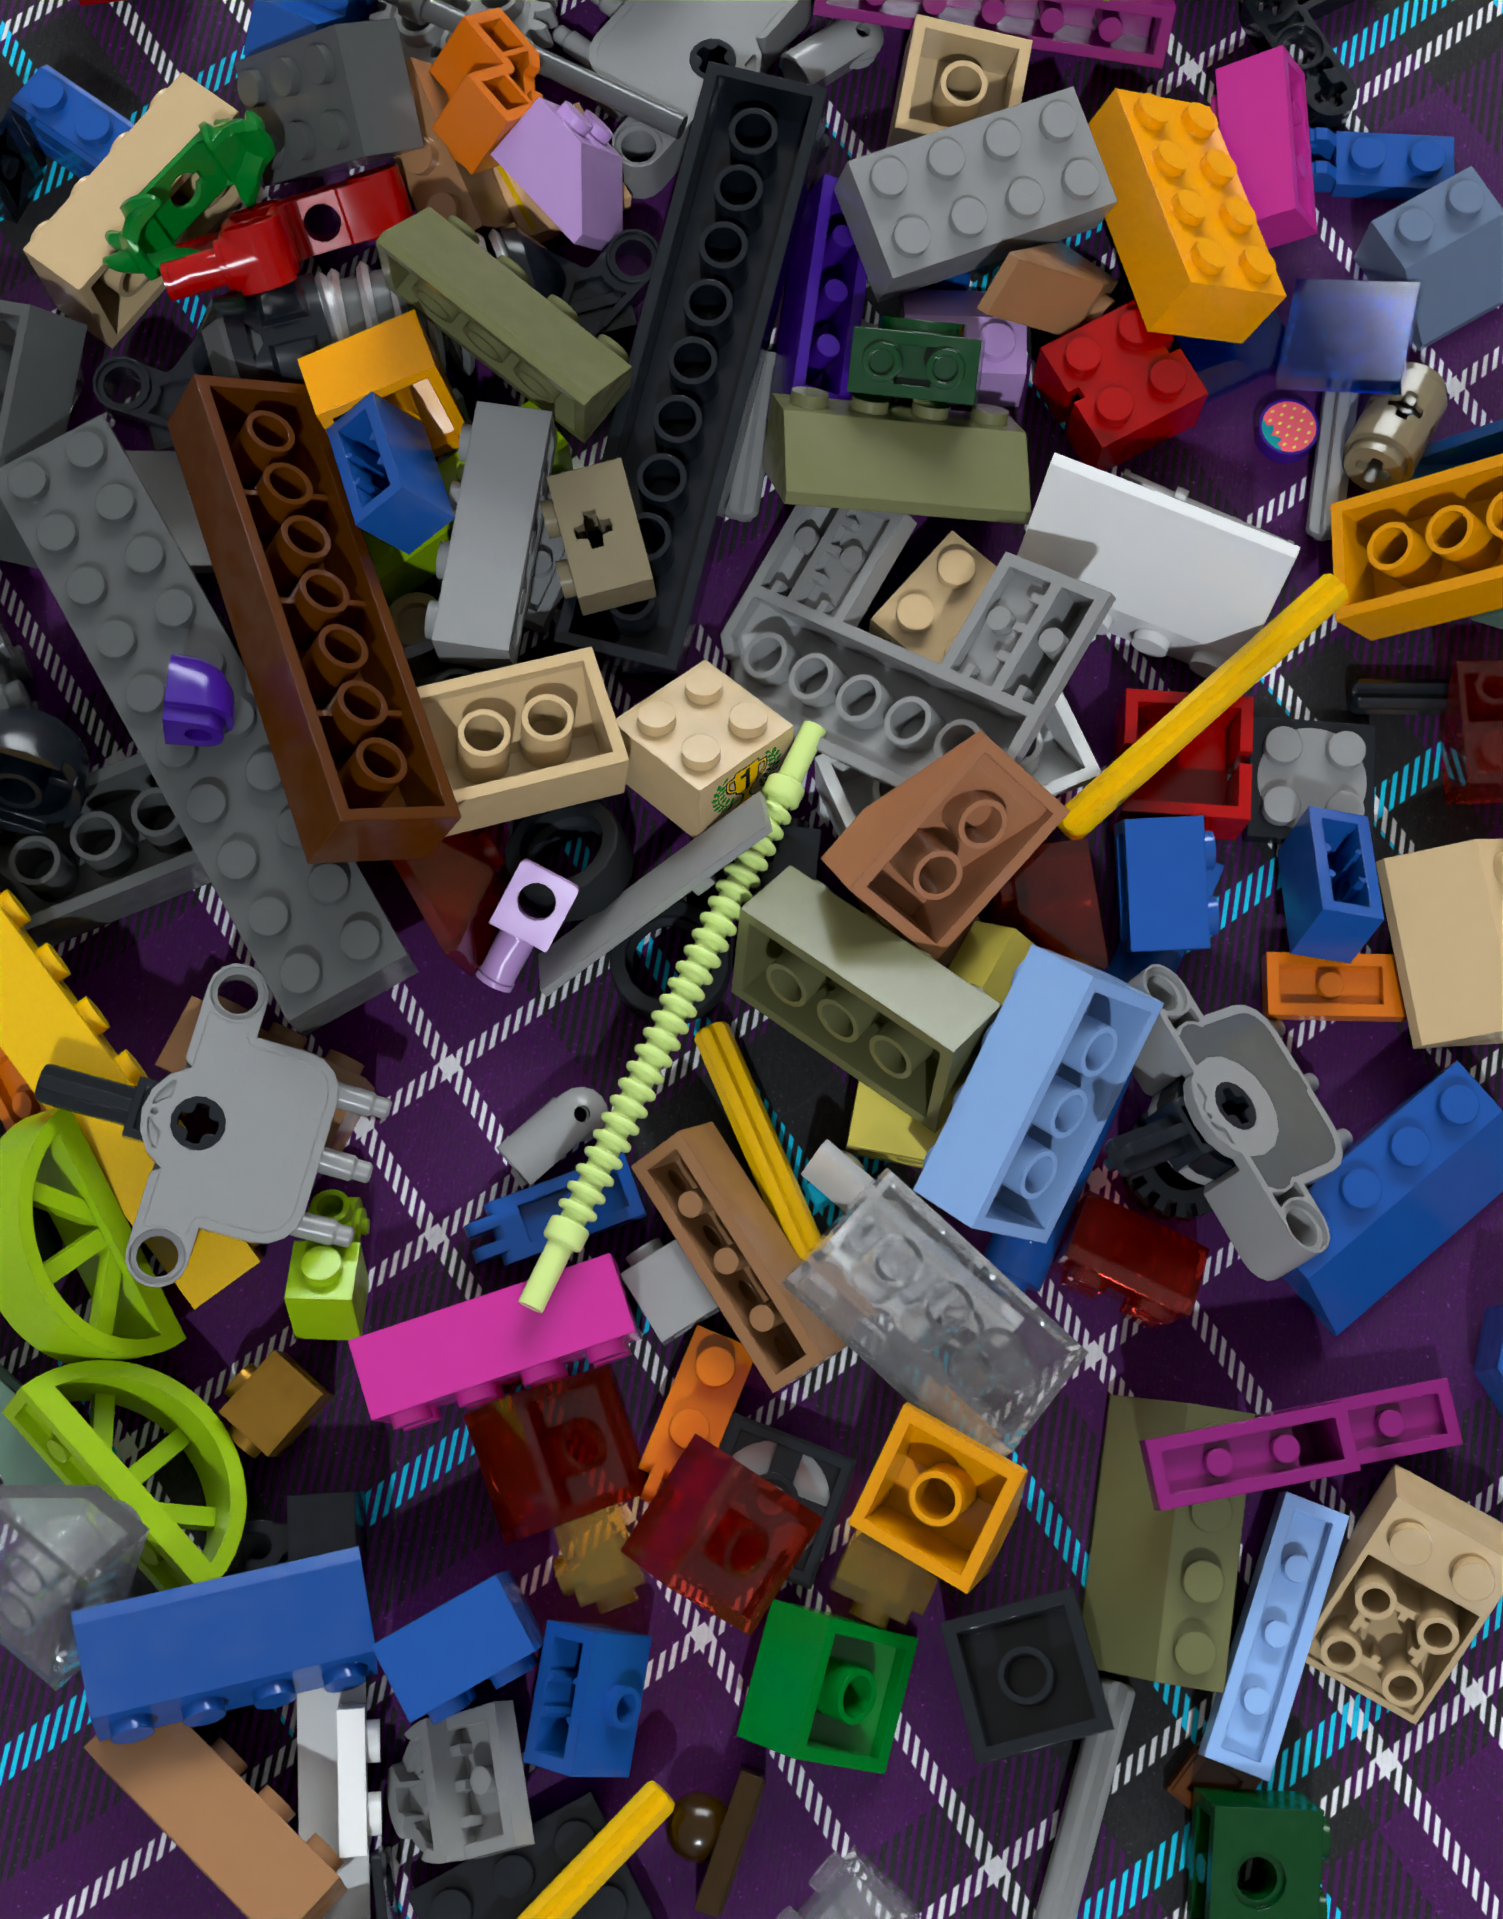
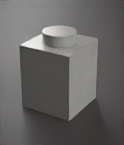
(668, 1289)

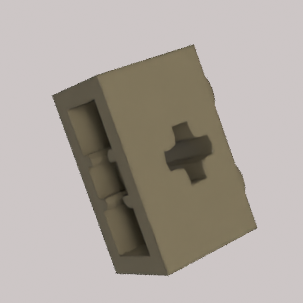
(592, 501)

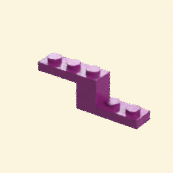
(1299, 1444)

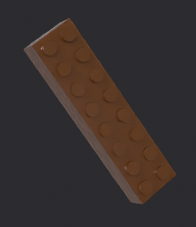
(311, 623)

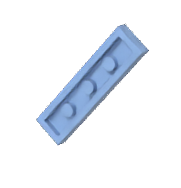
(1274, 1635)

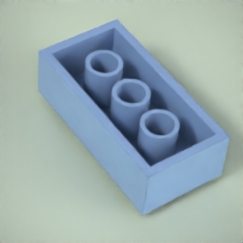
(1037, 1096)

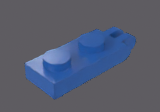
(523, 1216)

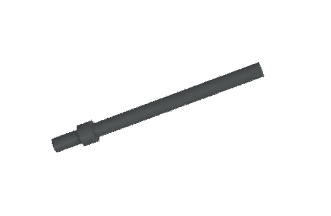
(561, 71)

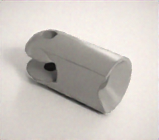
(833, 52)
(553, 1132)

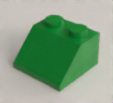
(827, 1688)

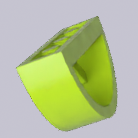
(54, 1169)
(85, 1457)

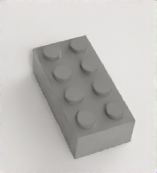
(974, 193)

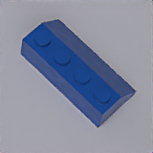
(1402, 1194)
(225, 1645)

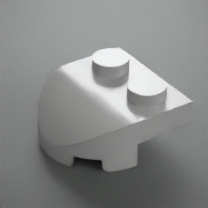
(462, 1786)

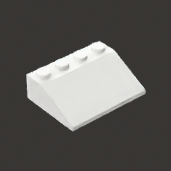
(1178, 573)

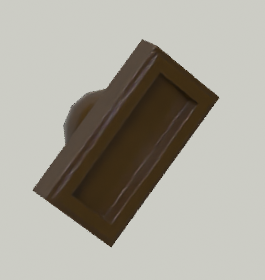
(714, 1833)

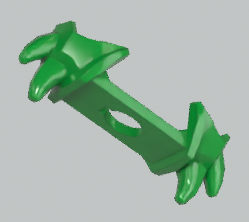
(222, 156)

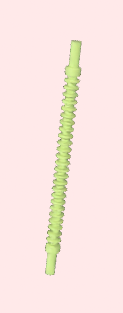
(567, 1231)

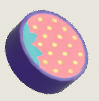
(1286, 431)

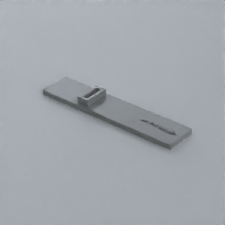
(683, 872)

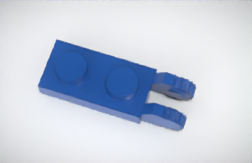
(1379, 163)

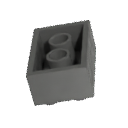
(332, 100)

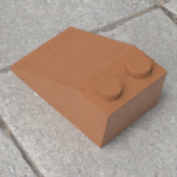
(945, 841)

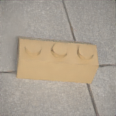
(526, 738)
(1448, 940)

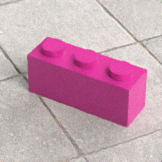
(1268, 138)

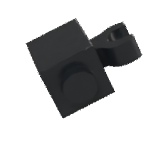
(313, 1528)

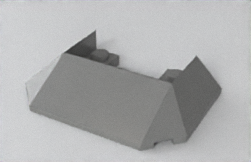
(881, 704)

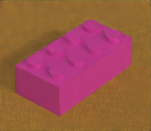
(493, 1342)

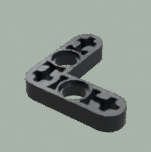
(1297, 26)

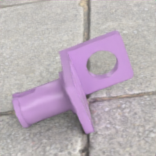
(523, 927)

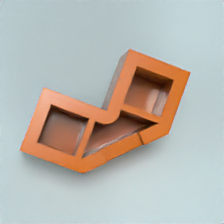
(489, 84)

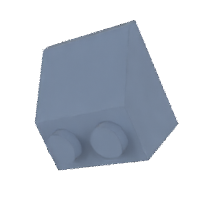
(1448, 244)

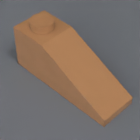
(1049, 289)

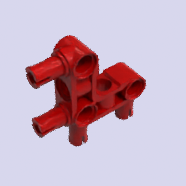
(264, 244)

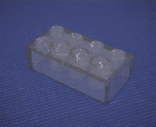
(935, 1316)

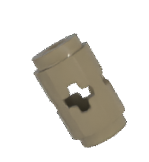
(1395, 430)

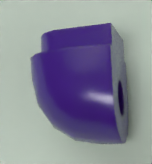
(196, 703)

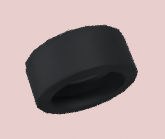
(599, 882)
(635, 996)

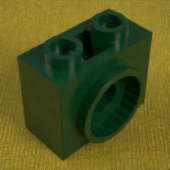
(916, 361)
(1242, 1824)

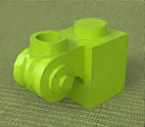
(329, 1283)

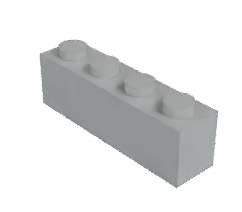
(493, 536)

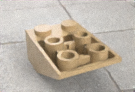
(1408, 1594)

